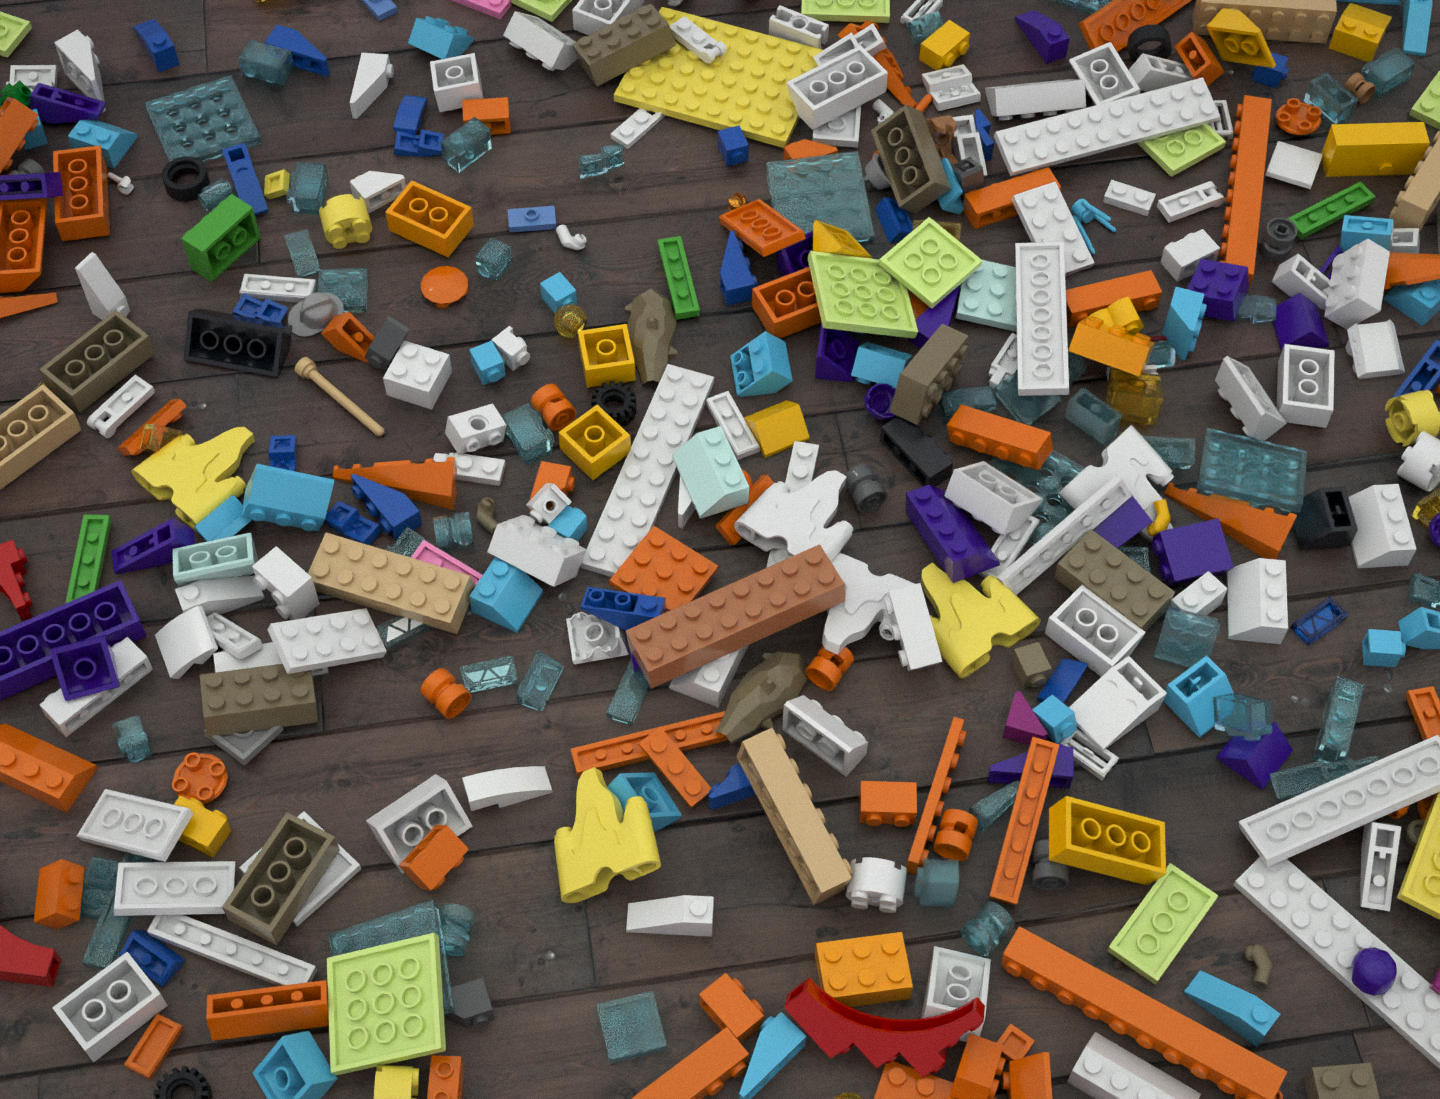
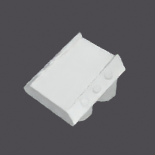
(1374, 350)
(595, 639)

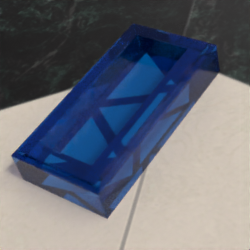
(1319, 621)

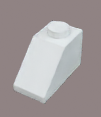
(377, 188)

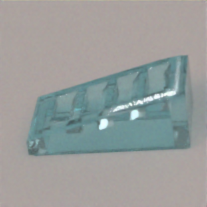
(994, 805)

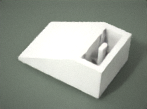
(1117, 703)

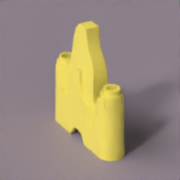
(196, 474)
(974, 623)
(603, 841)

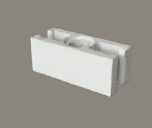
(798, 28)

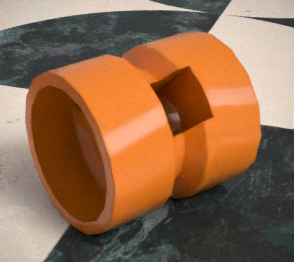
(553, 407)
(828, 667)
(442, 690)
(955, 835)

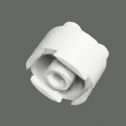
(1422, 462)
(876, 884)

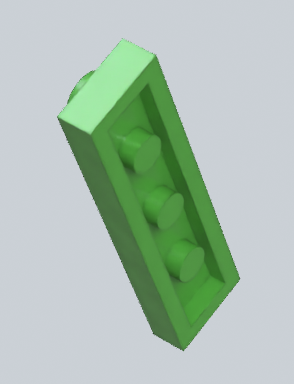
(1332, 209)
(678, 277)
(89, 556)

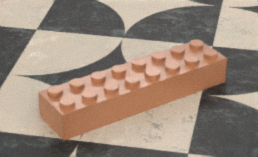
(735, 616)

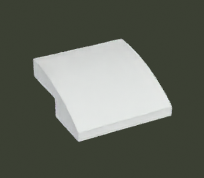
(33, 74)
(951, 87)
(1294, 165)
(186, 641)

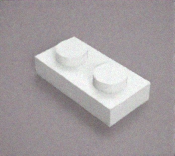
(1129, 198)

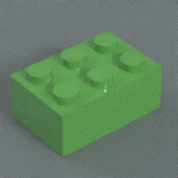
(221, 237)

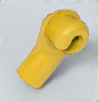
(1162, 520)

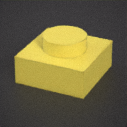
(276, 184)

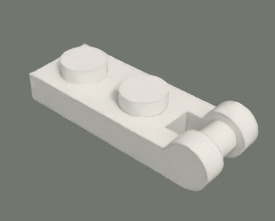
(697, 40)
(635, 127)
(1190, 201)
(120, 406)

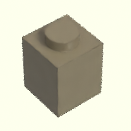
(1031, 665)

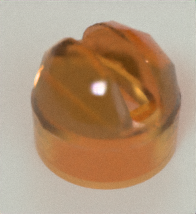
(733, 201)

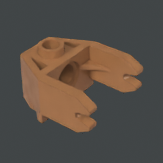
(946, 127)

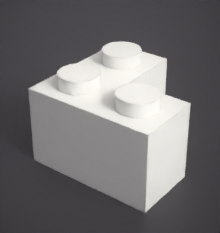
(288, 583)

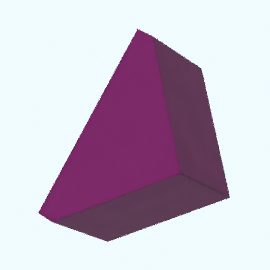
(1022, 722)

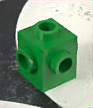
(18, 91)

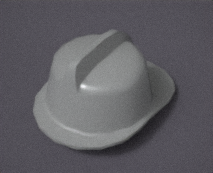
(876, 173)
(314, 313)

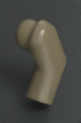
(485, 514)
(1264, 965)

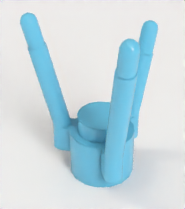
(1085, 212)

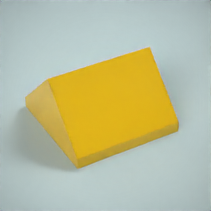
(836, 241)
(778, 427)

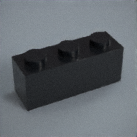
(916, 451)

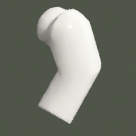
(883, 110)

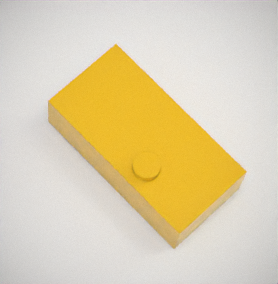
(1374, 149)
(1107, 841)

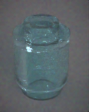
(215, 193)

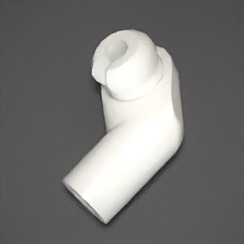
(575, 243)

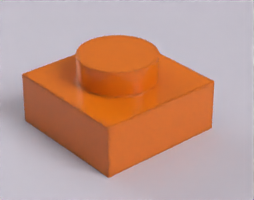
(1015, 1043)

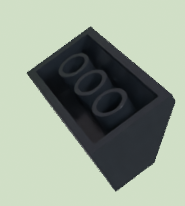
(237, 342)

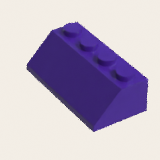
(949, 533)

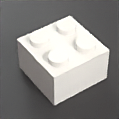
(456, 81)
(417, 374)

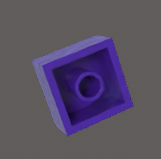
(1222, 286)

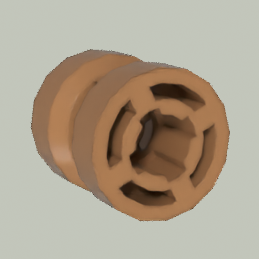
(1360, 88)

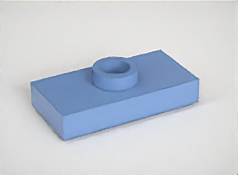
(380, 8)
(531, 219)

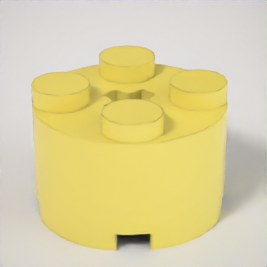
(345, 221)
(1412, 415)
(396, 1082)

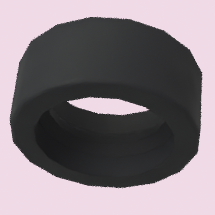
(1149, 33)
(180, 166)

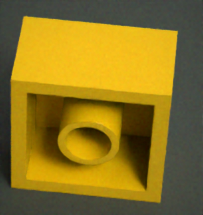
(606, 355)
(594, 442)

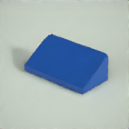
(893, 220)
(1064, 680)
(152, 956)

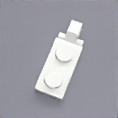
(1005, 362)
(476, 468)

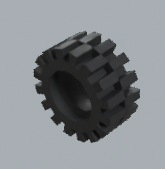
(617, 393)
(183, 1078)

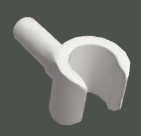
(123, 183)

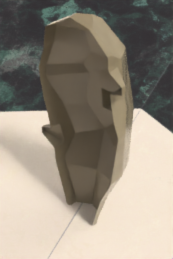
(651, 333)
(763, 694)

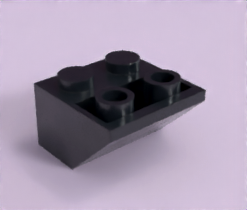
(1325, 520)

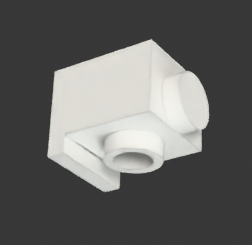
(511, 348)
(547, 493)

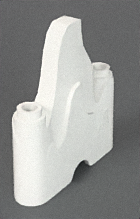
(1132, 461)
(798, 518)
(862, 604)

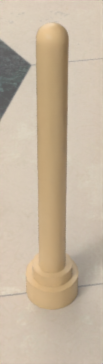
(307, 369)

